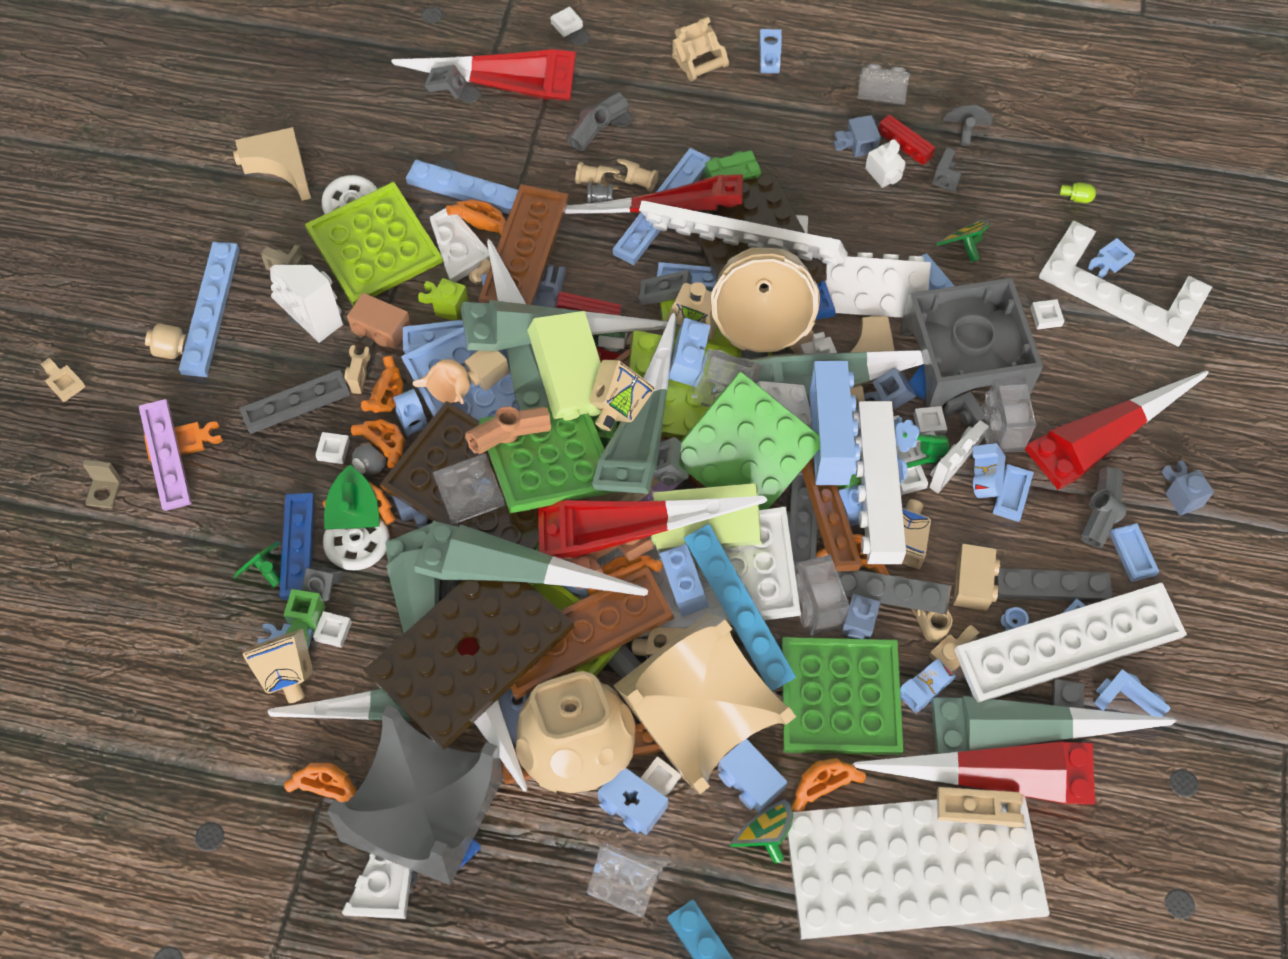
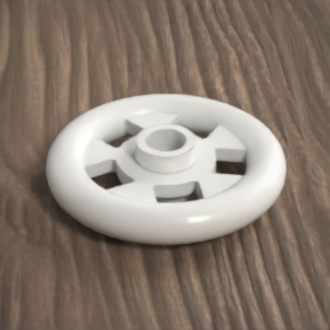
(342, 185)
(364, 559)

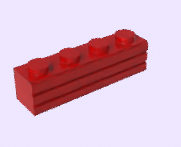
(907, 139)
(586, 304)

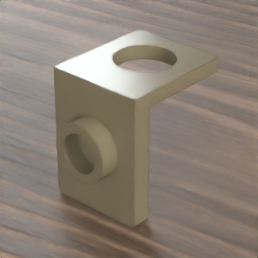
(103, 477)

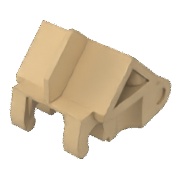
(694, 41)

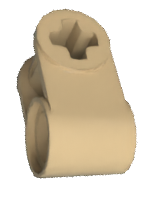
(929, 631)

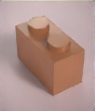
(378, 321)

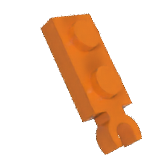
(192, 437)

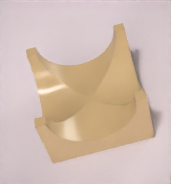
(700, 698)

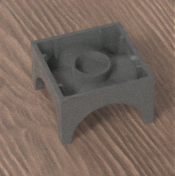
(971, 338)
(419, 801)

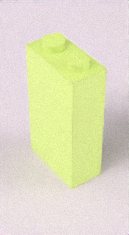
(566, 362)
(731, 529)

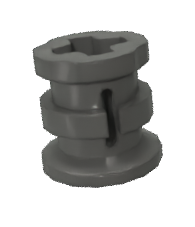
(599, 193)

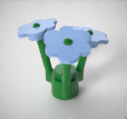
(931, 445)

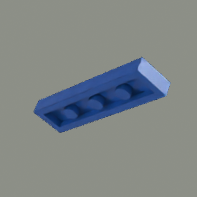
(297, 541)

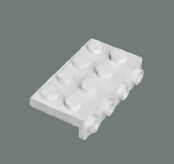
(876, 285)

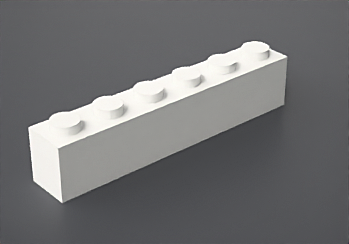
(879, 484)

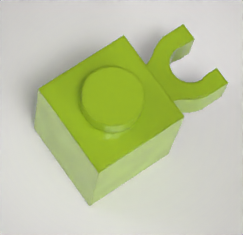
(446, 298)

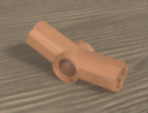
(507, 426)

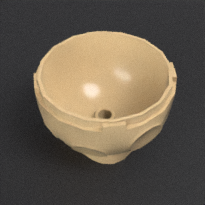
(767, 316)
(577, 747)

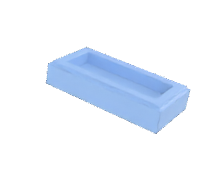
(1014, 493)
(1134, 552)

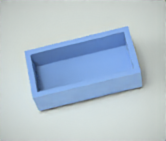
(832, 419)

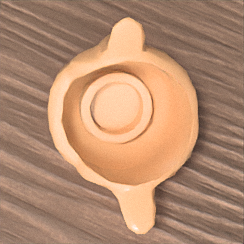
(446, 381)

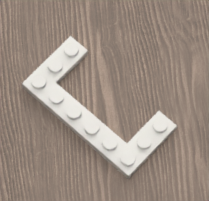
(1168, 325)

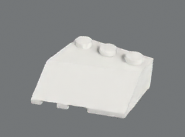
(307, 298)

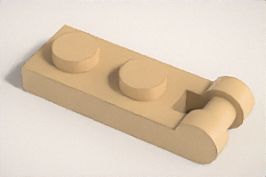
(979, 806)

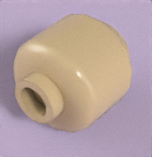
(166, 341)

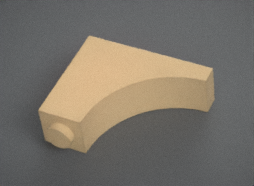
(274, 154)
(874, 337)

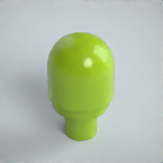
(1079, 192)

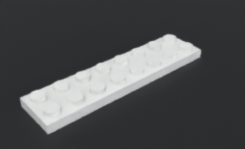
(738, 231)
(1069, 642)

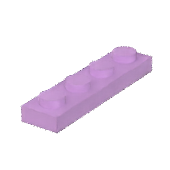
(165, 455)

